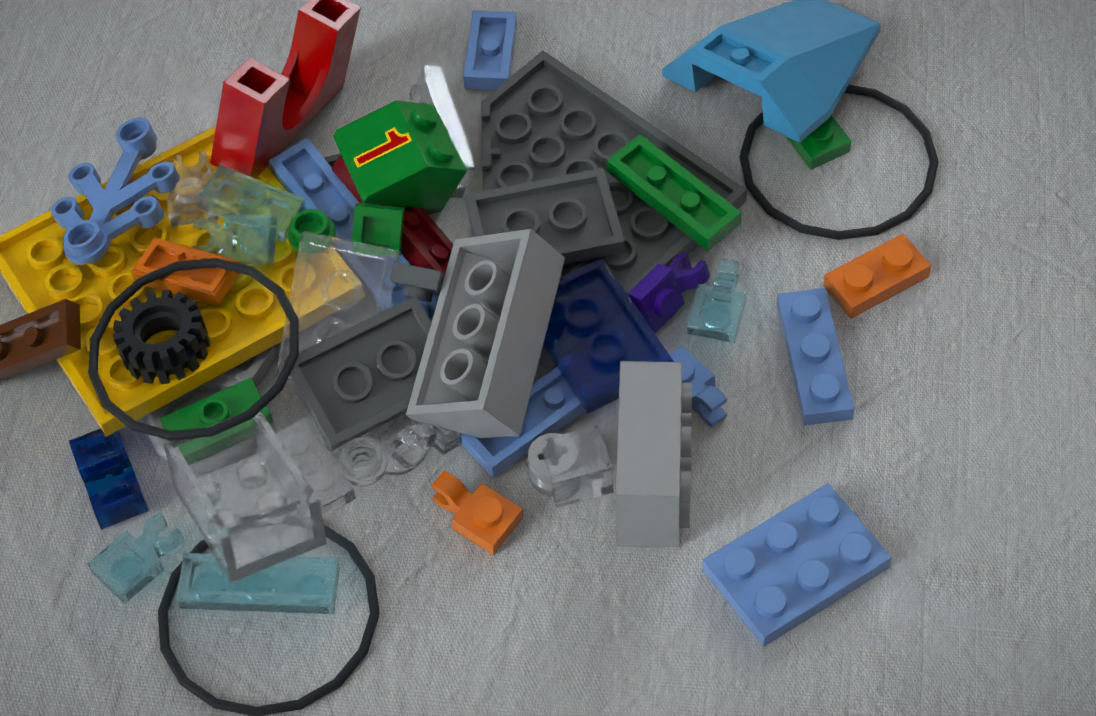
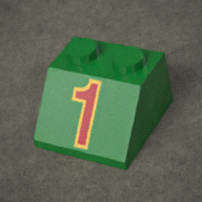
(402, 156)

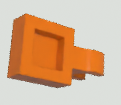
(481, 516)

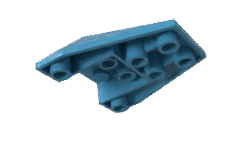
(788, 55)

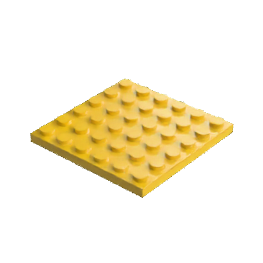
(238, 328)

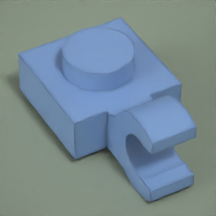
(705, 396)

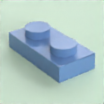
(490, 49)

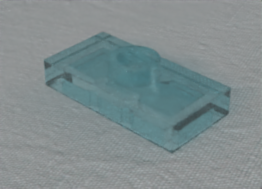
(240, 194)

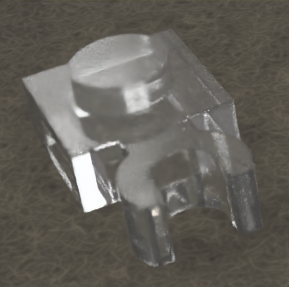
(183, 200)

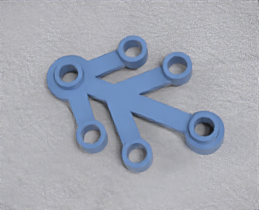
(90, 239)

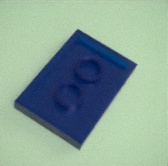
(594, 330)

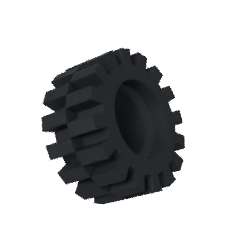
(165, 357)

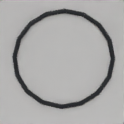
(853, 233)
(229, 423)
(284, 706)

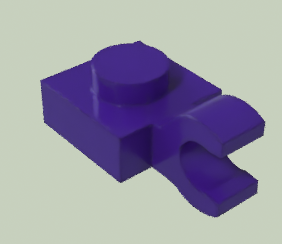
(660, 291)

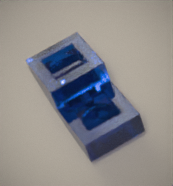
(108, 477)

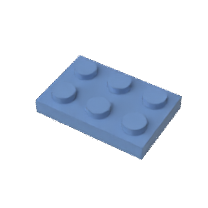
(796, 564)

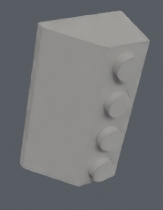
(487, 334)

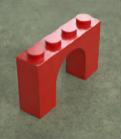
(268, 109)

